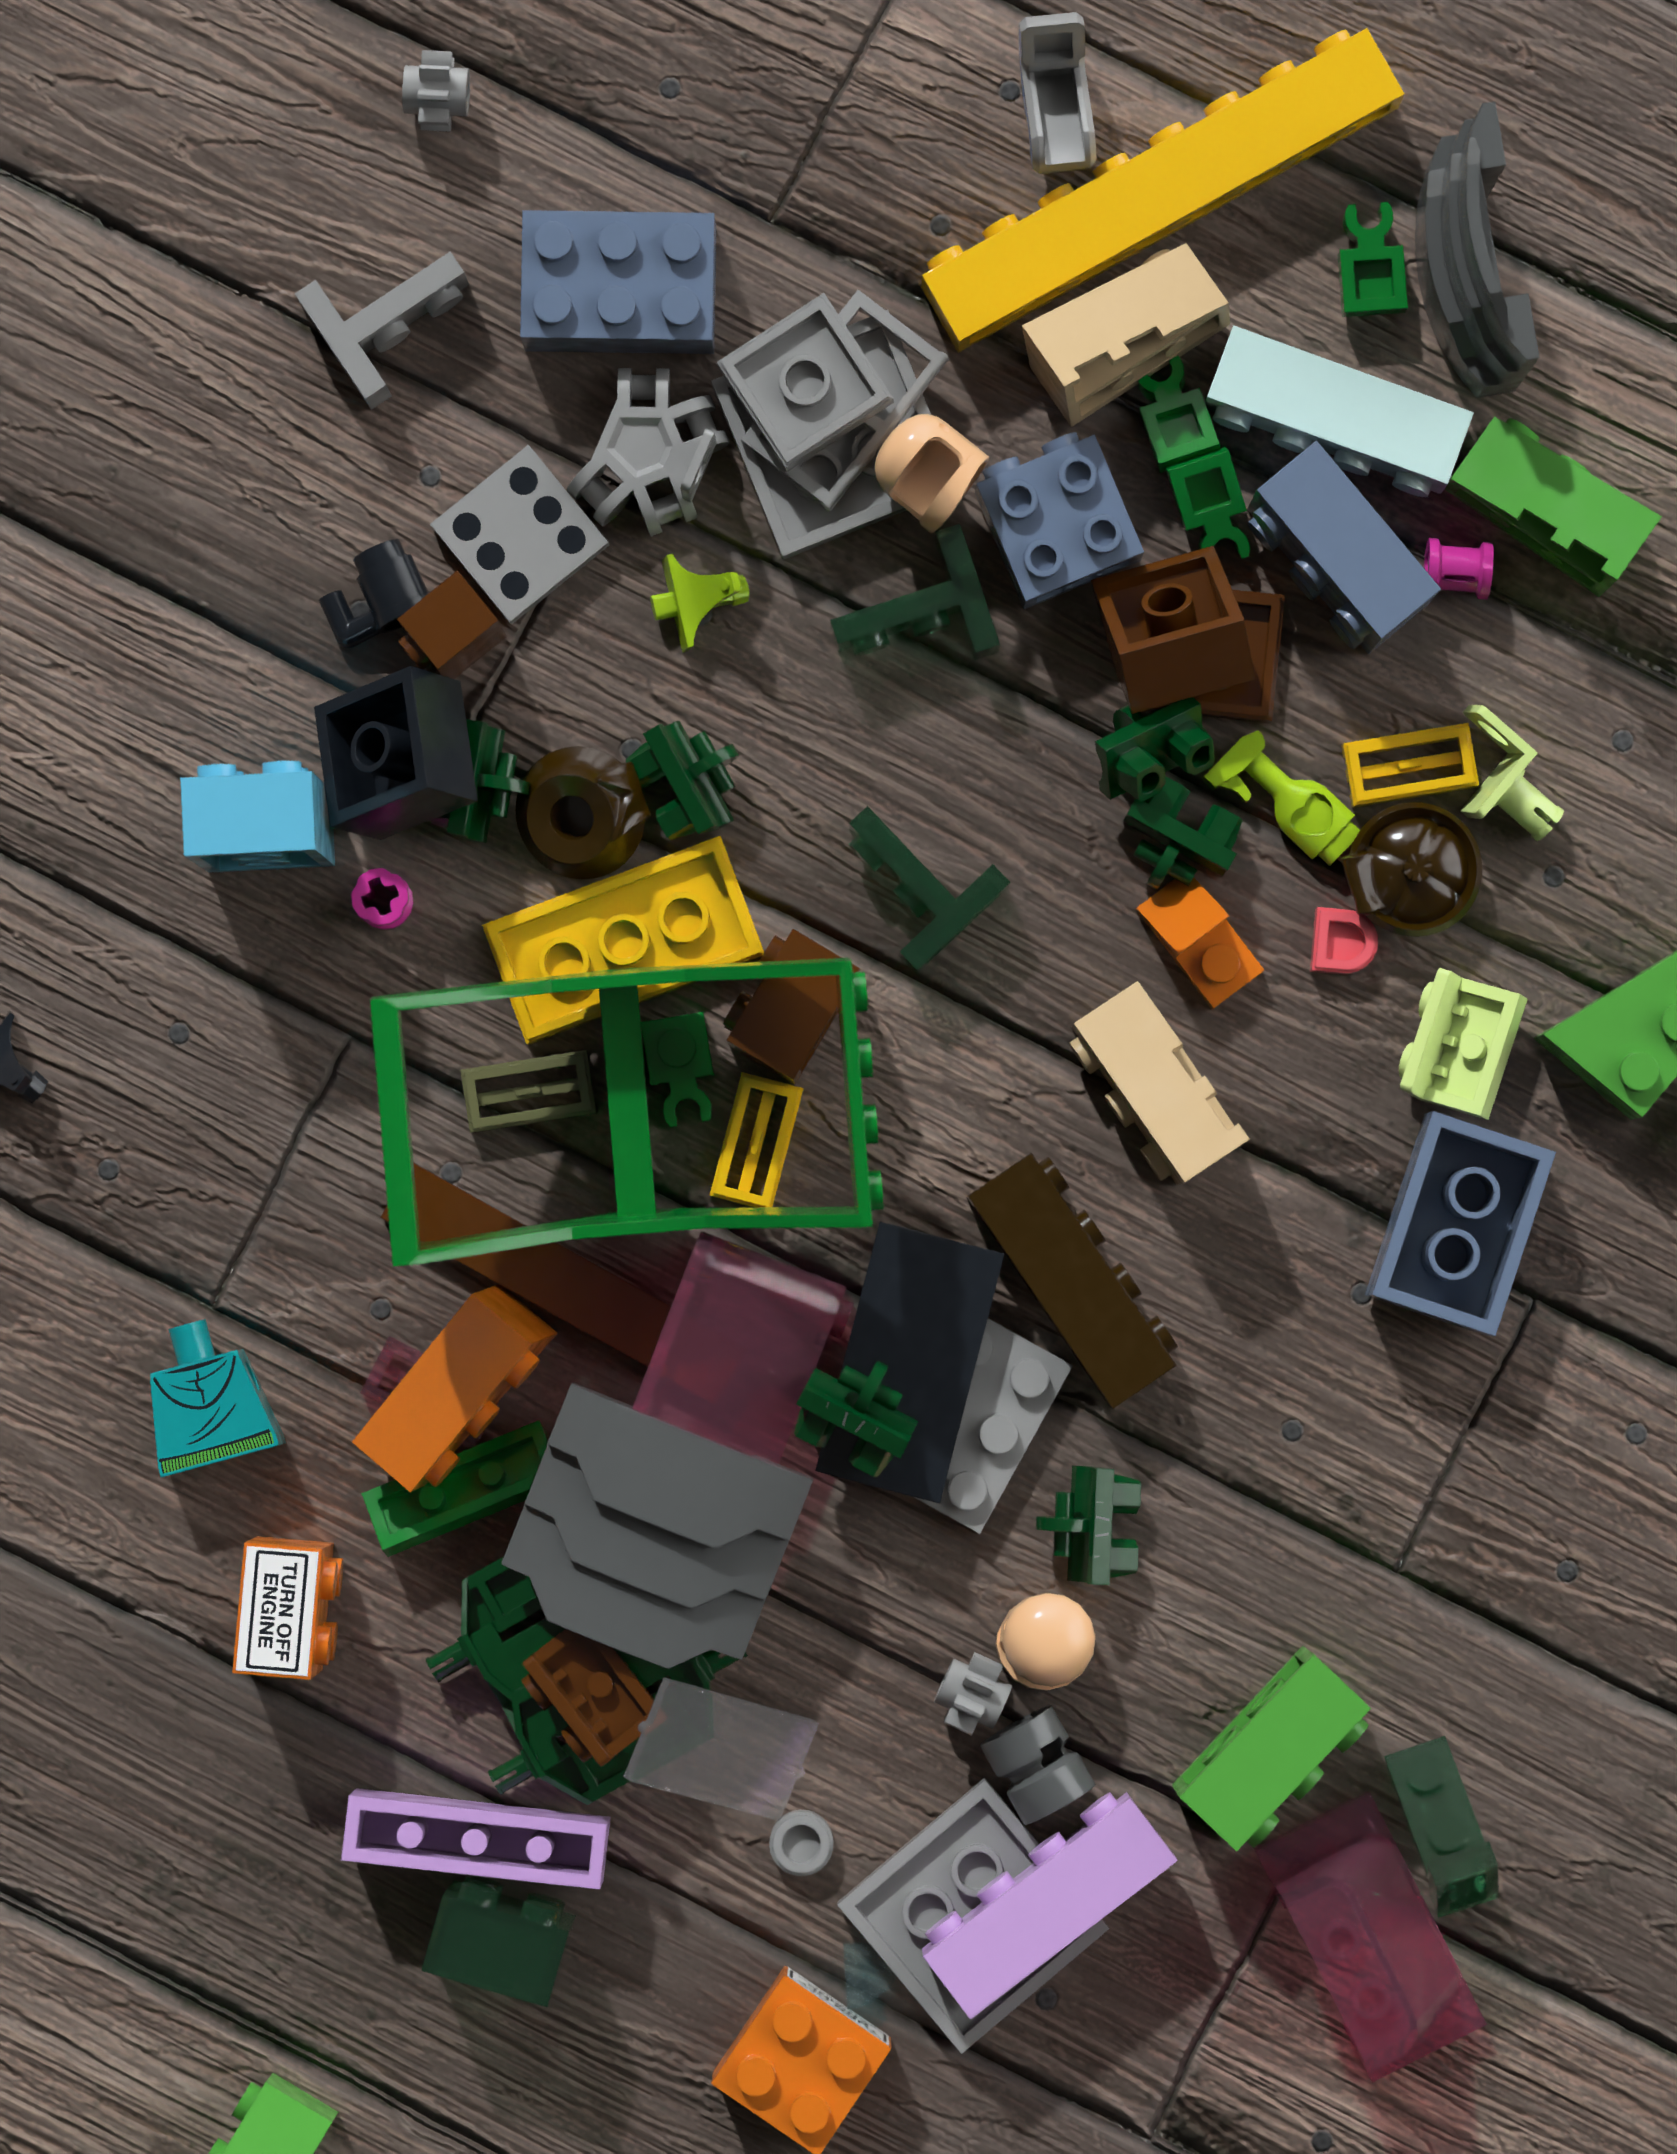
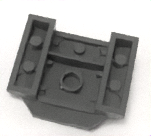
(1480, 331)
(652, 1532)

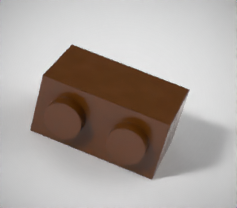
(449, 628)

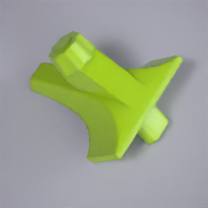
(693, 596)

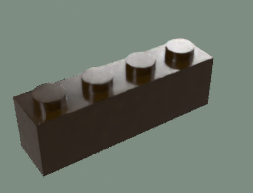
(1072, 1280)

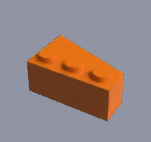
(455, 1387)

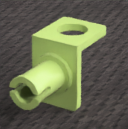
(1506, 783)

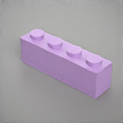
(476, 1838)
(1047, 1904)

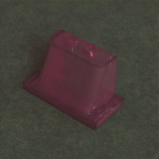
(1370, 1936)

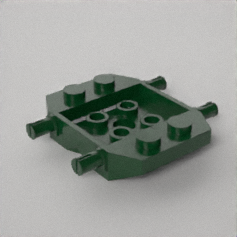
(492, 1603)

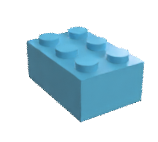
(256, 818)

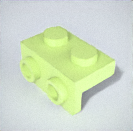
(1461, 1044)

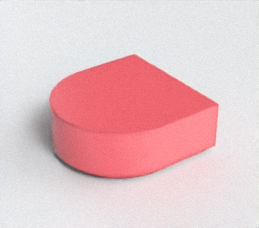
(1342, 941)

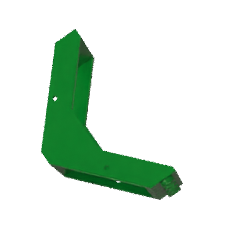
(627, 1112)

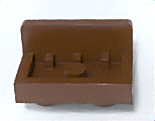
(591, 1692)

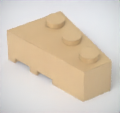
(1124, 331)
(1155, 1085)

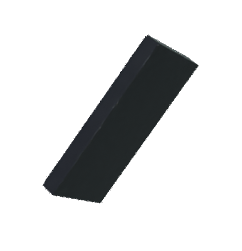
(926, 1321)

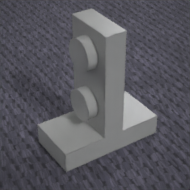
(383, 321)

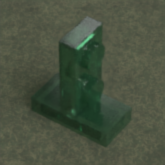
(926, 609)
(921, 890)
(1443, 1827)

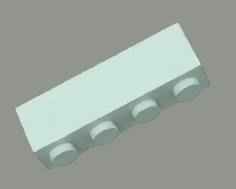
(1348, 412)

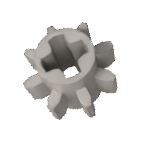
(436, 90)
(973, 1693)

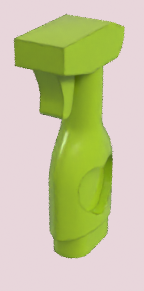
(1302, 807)

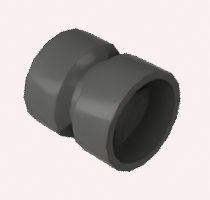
(1037, 1765)

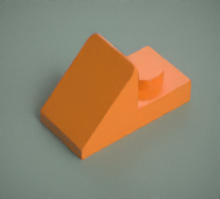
(1200, 940)

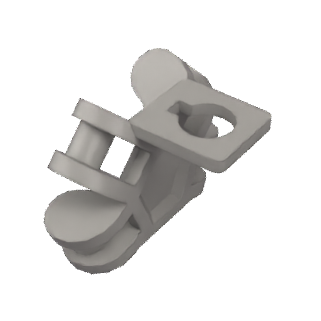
(646, 448)

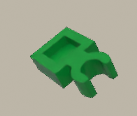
(1372, 273)
(1177, 421)
(1207, 497)
(677, 1055)

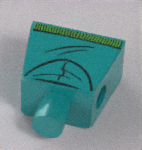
(208, 1405)

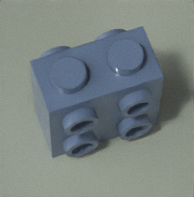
(1057, 519)

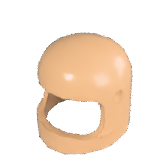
(928, 468)
(1045, 1641)

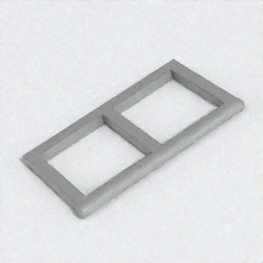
(882, 429)

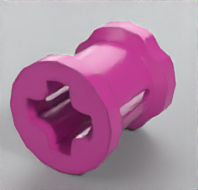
(1460, 567)
(400, 906)

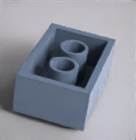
(618, 282)
(1340, 549)
(1460, 1223)

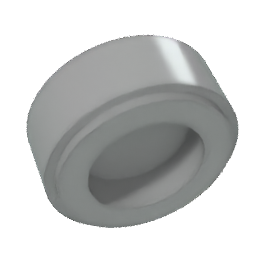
(801, 1842)

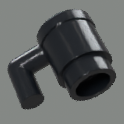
(389, 587)

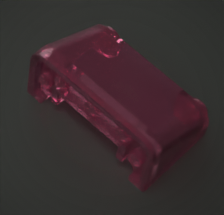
(740, 1347)

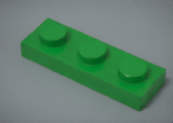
(480, 1484)

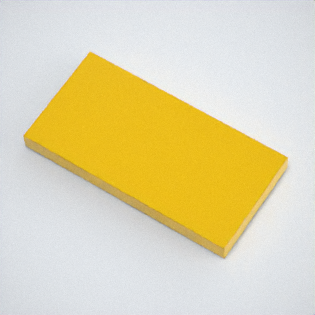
(649, 916)

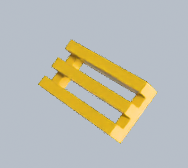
(1356, 774)
(770, 1090)

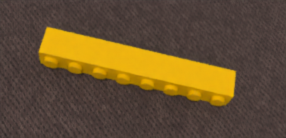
(1162, 188)

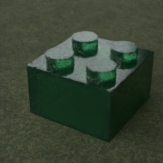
(499, 1940)

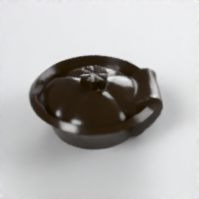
(582, 812)
(1414, 869)

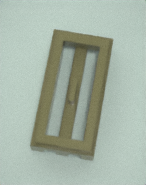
(582, 1083)

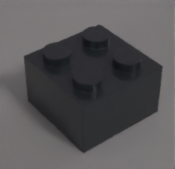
(395, 753)

